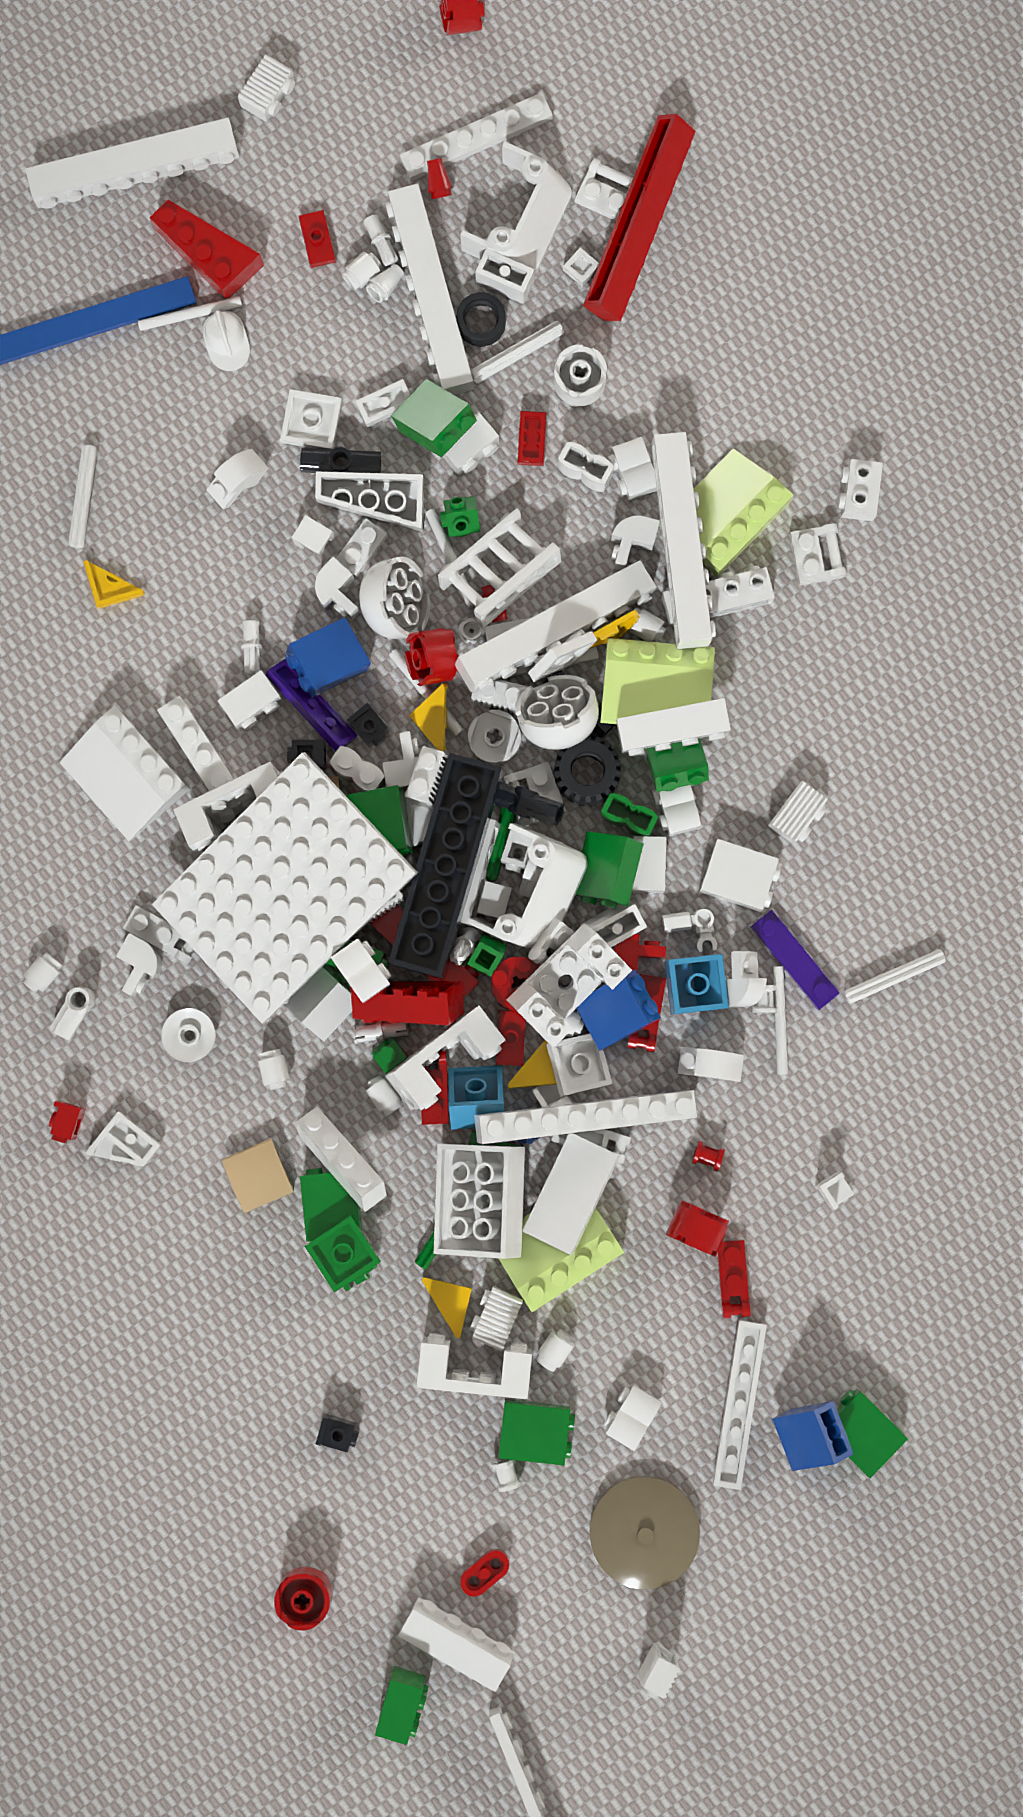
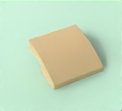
(257, 1175)

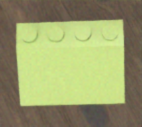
(735, 508)
(653, 677)
(547, 1271)

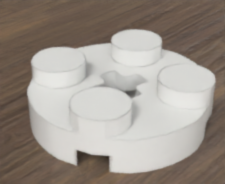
(501, 750)

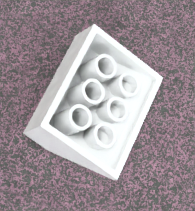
(123, 774)
(479, 1200)

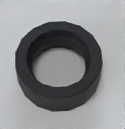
(482, 299)

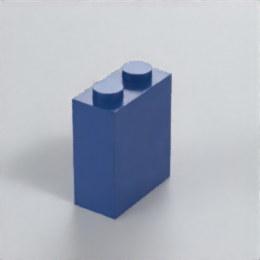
(327, 657)
(618, 1012)
(813, 1436)

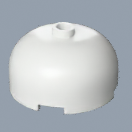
(383, 597)
(555, 724)

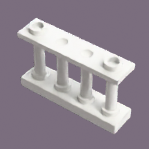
(505, 591)

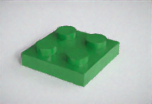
(342, 1253)

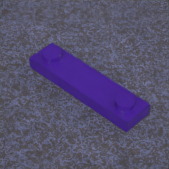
(314, 710)
(795, 960)

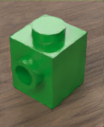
(487, 955)

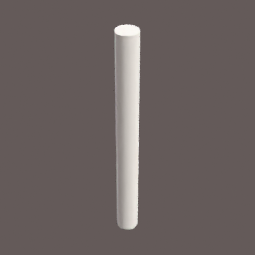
(189, 313)
(444, 544)
(425, 691)
(780, 1020)

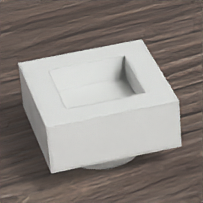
(581, 267)

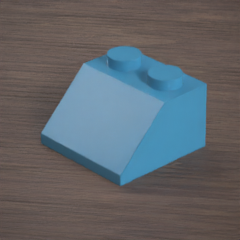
(696, 984)
(474, 1093)

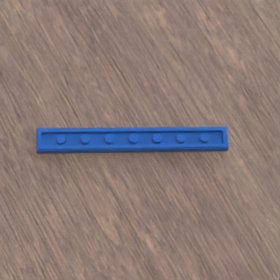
(96, 319)

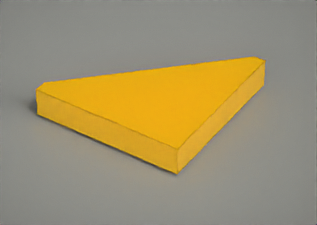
(109, 588)
(616, 629)
(432, 717)
(535, 1071)
(451, 1301)

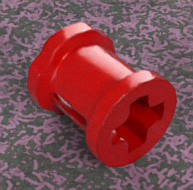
(708, 1156)

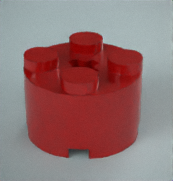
(461, 16)
(431, 656)
(505, 973)
(697, 1228)
(292, 1609)

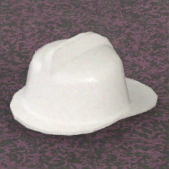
(226, 340)

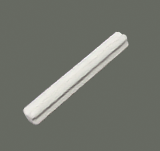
(517, 352)
(82, 496)
(894, 976)

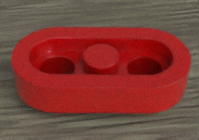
(485, 1572)

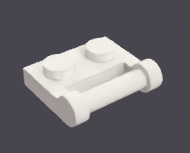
(600, 196)
(809, 558)
(540, 780)
(553, 938)

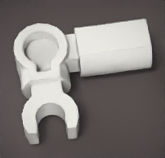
(682, 921)

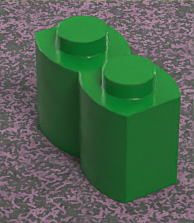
(635, 818)

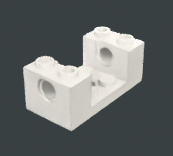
(202, 815)
(587, 962)
(471, 1029)
(434, 1369)

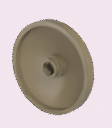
(644, 1532)

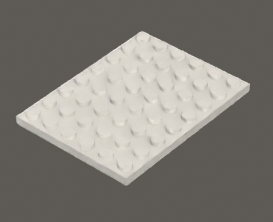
(284, 888)

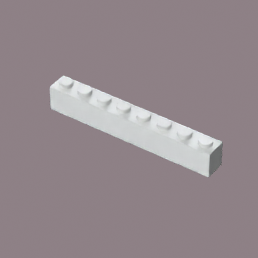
(132, 163)
(430, 289)
(681, 540)
(574, 615)
(585, 1116)

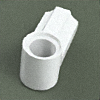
(71, 1014)

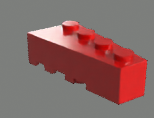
(211, 252)
(412, 1003)

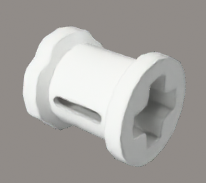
(766, 1003)
(506, 1475)

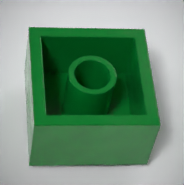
(399, 1710)

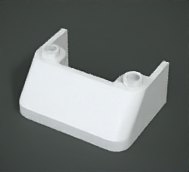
(539, 220)
(552, 895)

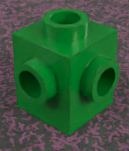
(460, 516)

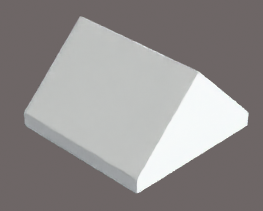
(321, 1004)

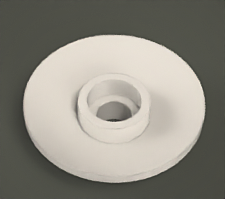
(176, 1028)

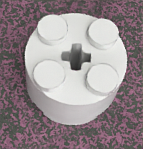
(586, 362)

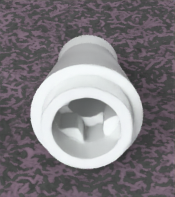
(383, 284)

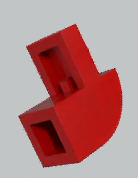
(630, 950)

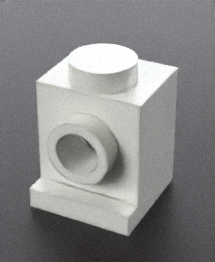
(514, 842)

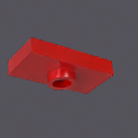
(317, 239)
(531, 438)
(512, 1028)

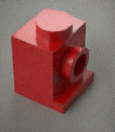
(66, 1121)

